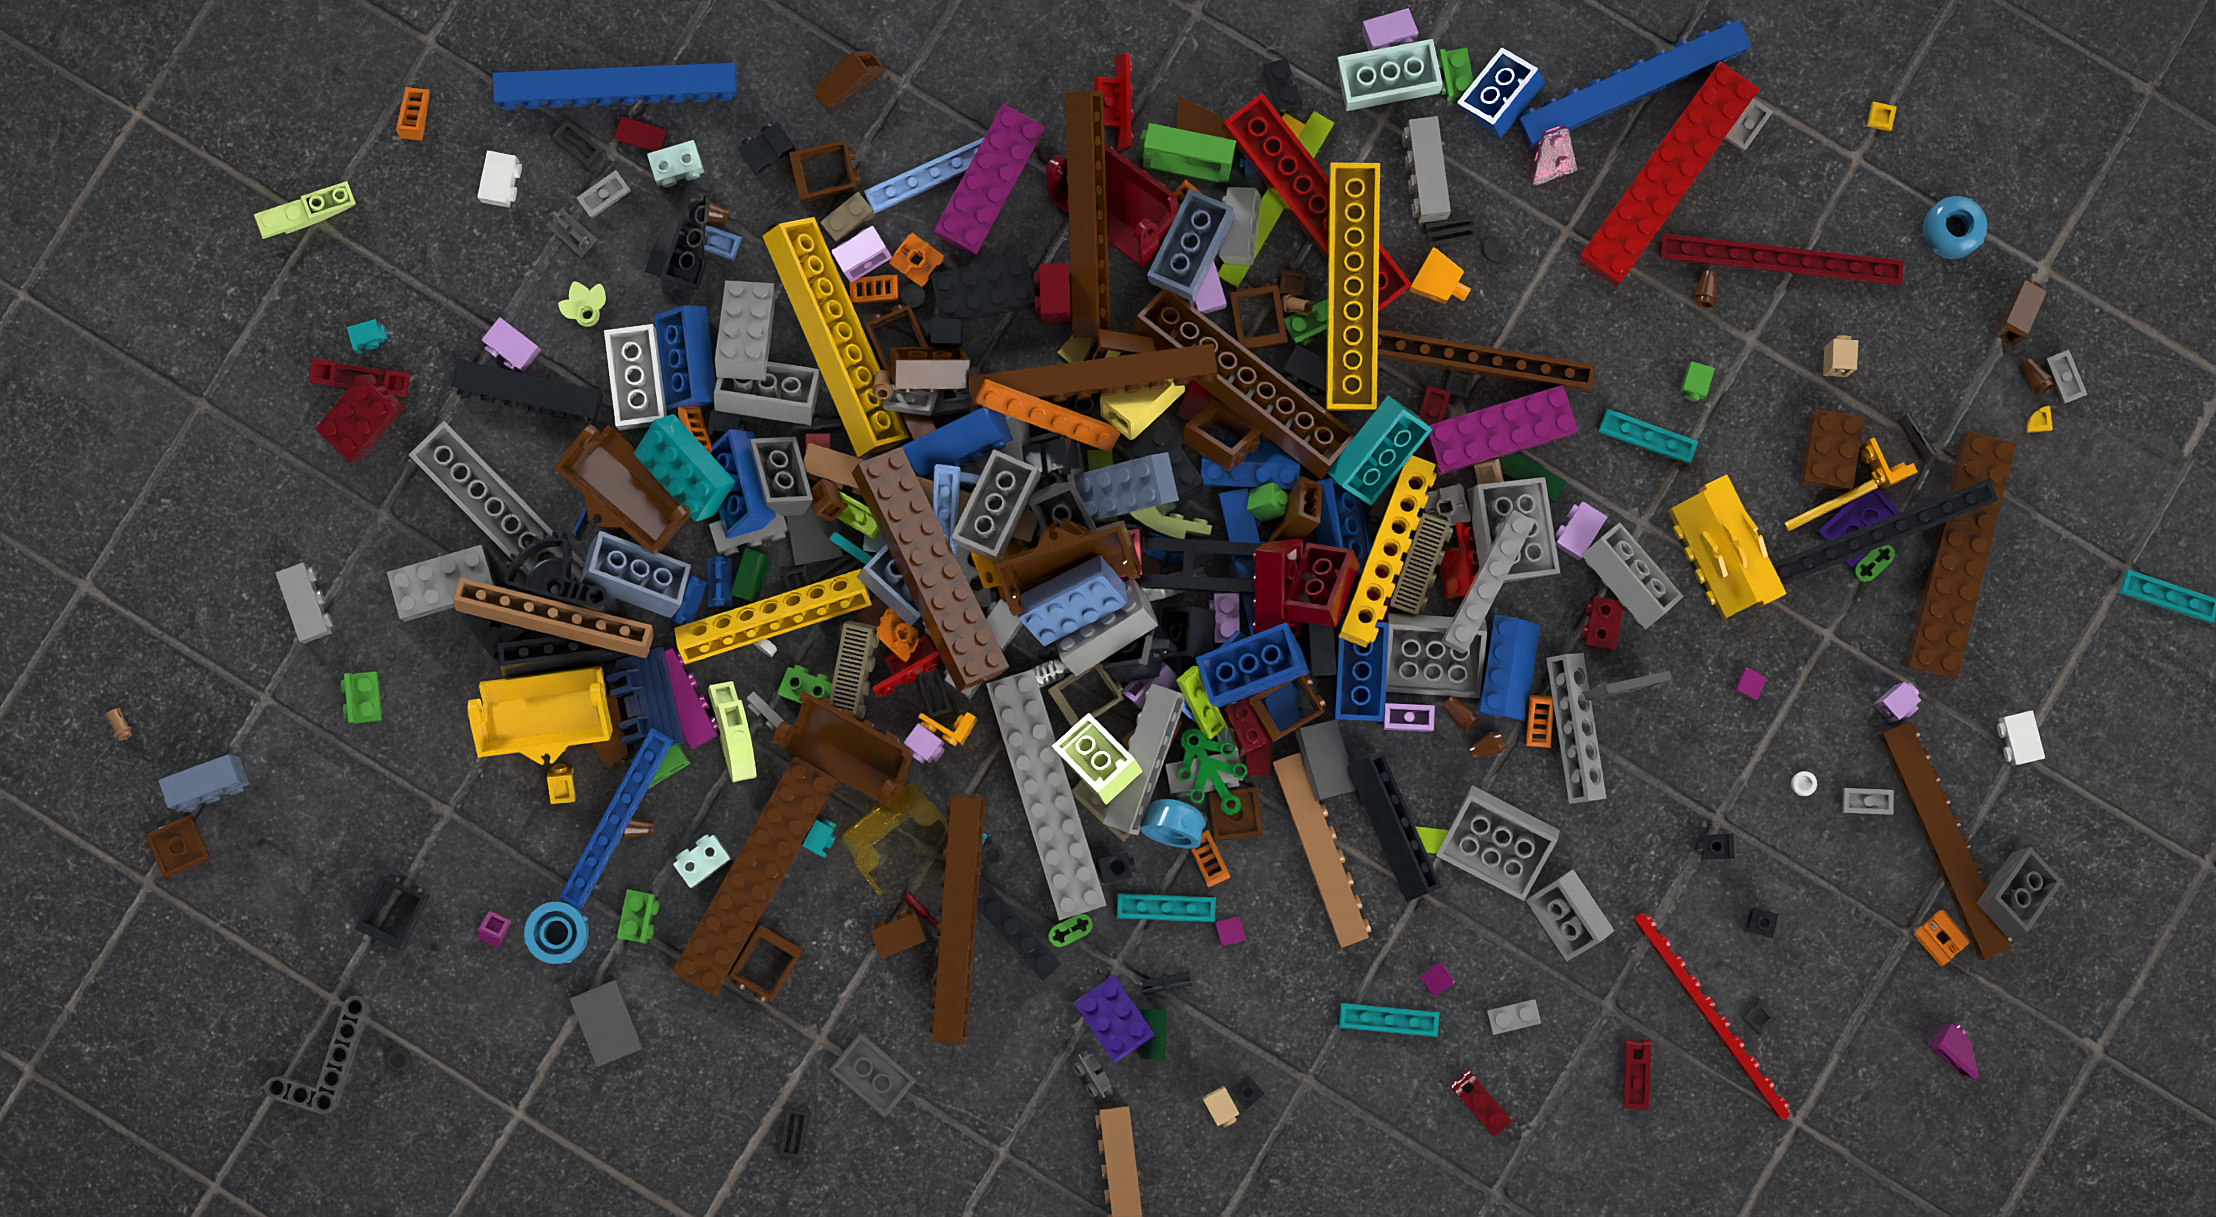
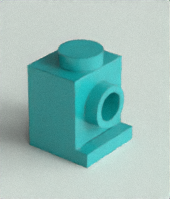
(367, 335)
(820, 837)

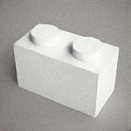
(499, 179)
(2020, 738)

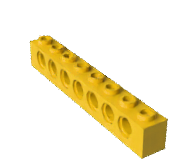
(771, 617)
(1352, 628)

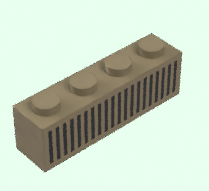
(1420, 563)
(853, 667)

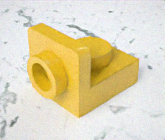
(561, 784)

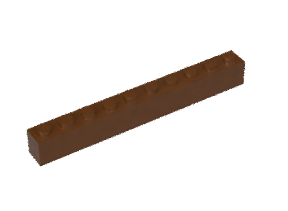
(1087, 213)
(1485, 361)
(1107, 374)
(1943, 837)
(958, 918)

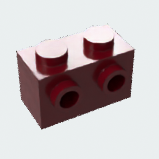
(1602, 623)

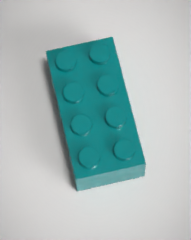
(1379, 450)
(684, 467)

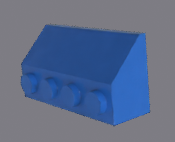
(685, 357)
(959, 442)
(1262, 467)
(744, 505)
(1343, 521)
(1251, 665)
(1508, 668)
(1360, 677)

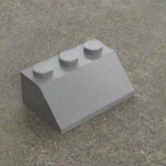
(1570, 915)

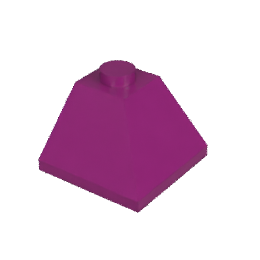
(1955, 1050)

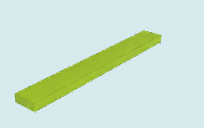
(1312, 138)

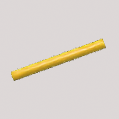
(1831, 505)

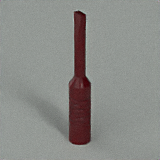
(919, 908)

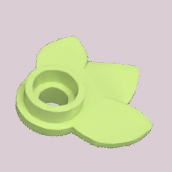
(581, 301)

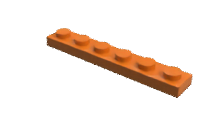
(1047, 415)

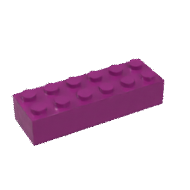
(988, 180)
(1500, 430)

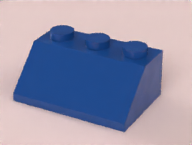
(1501, 92)

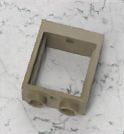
(1115, 688)

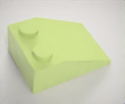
(1097, 758)

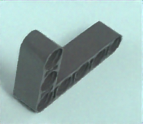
(331, 1063)

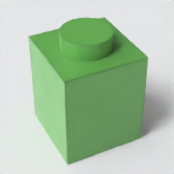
(1696, 381)
(1267, 502)

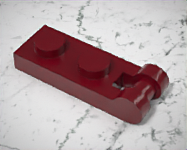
(1637, 1074)
(1481, 1103)

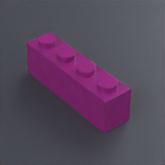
(694, 719)

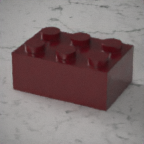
(1053, 286)
(360, 418)
(1321, 584)

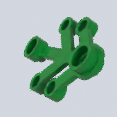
(1209, 768)

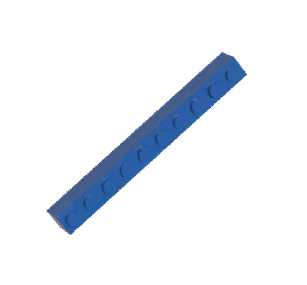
(1637, 82)
(615, 85)
(1244, 527)

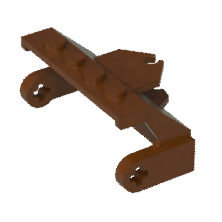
(621, 488)
(1061, 551)
(847, 749)

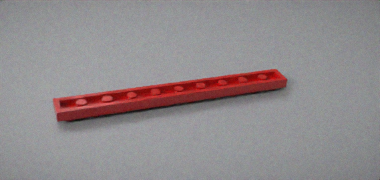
(1717, 1023)

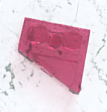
(1554, 156)

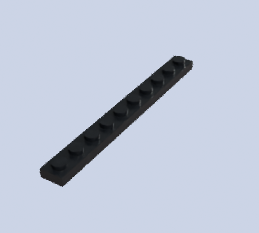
(1885, 531)

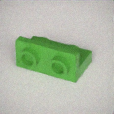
(1455, 73)
(1305, 328)
(362, 697)
(637, 916)

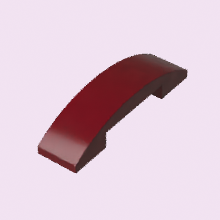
(342, 376)

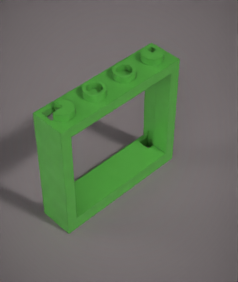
(1187, 153)

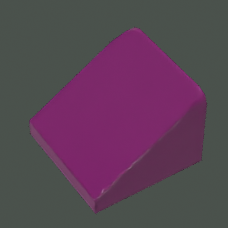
(1750, 683)
(493, 929)
(1230, 931)
(1437, 979)

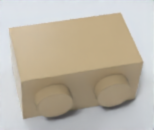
(1840, 357)
(1221, 1107)

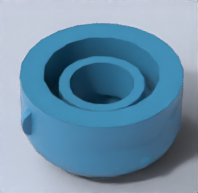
(1941, 240)
(1173, 823)
(536, 929)

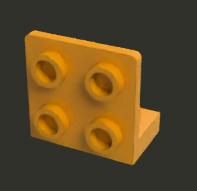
(1880, 473)
(963, 727)

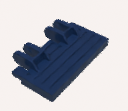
(652, 697)

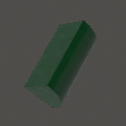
(751, 576)
(1156, 1046)

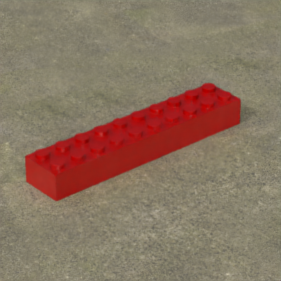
(1668, 174)
(1298, 182)

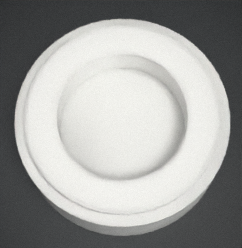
(766, 647)
(1804, 783)

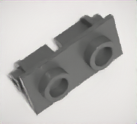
(571, 232)
(1095, 1085)

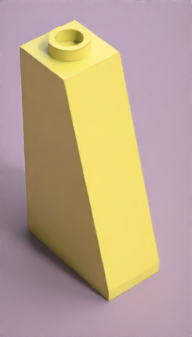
(1137, 410)

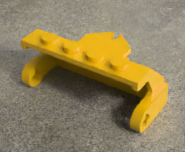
(1726, 549)
(540, 713)

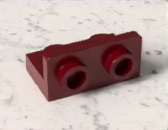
(1243, 727)

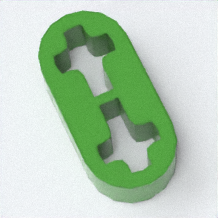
(1877, 566)
(1073, 936)

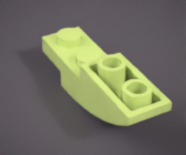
(305, 211)
(1170, 526)
(734, 731)

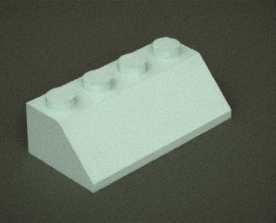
(1389, 75)

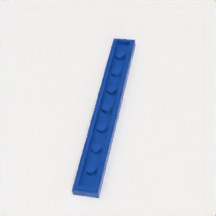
(616, 818)

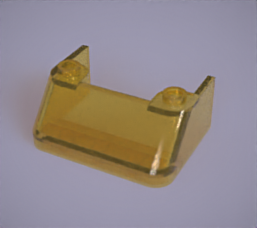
(880, 821)

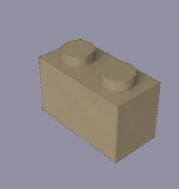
(847, 218)

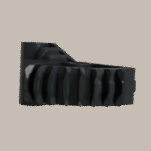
(557, 571)

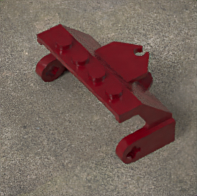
(1137, 205)

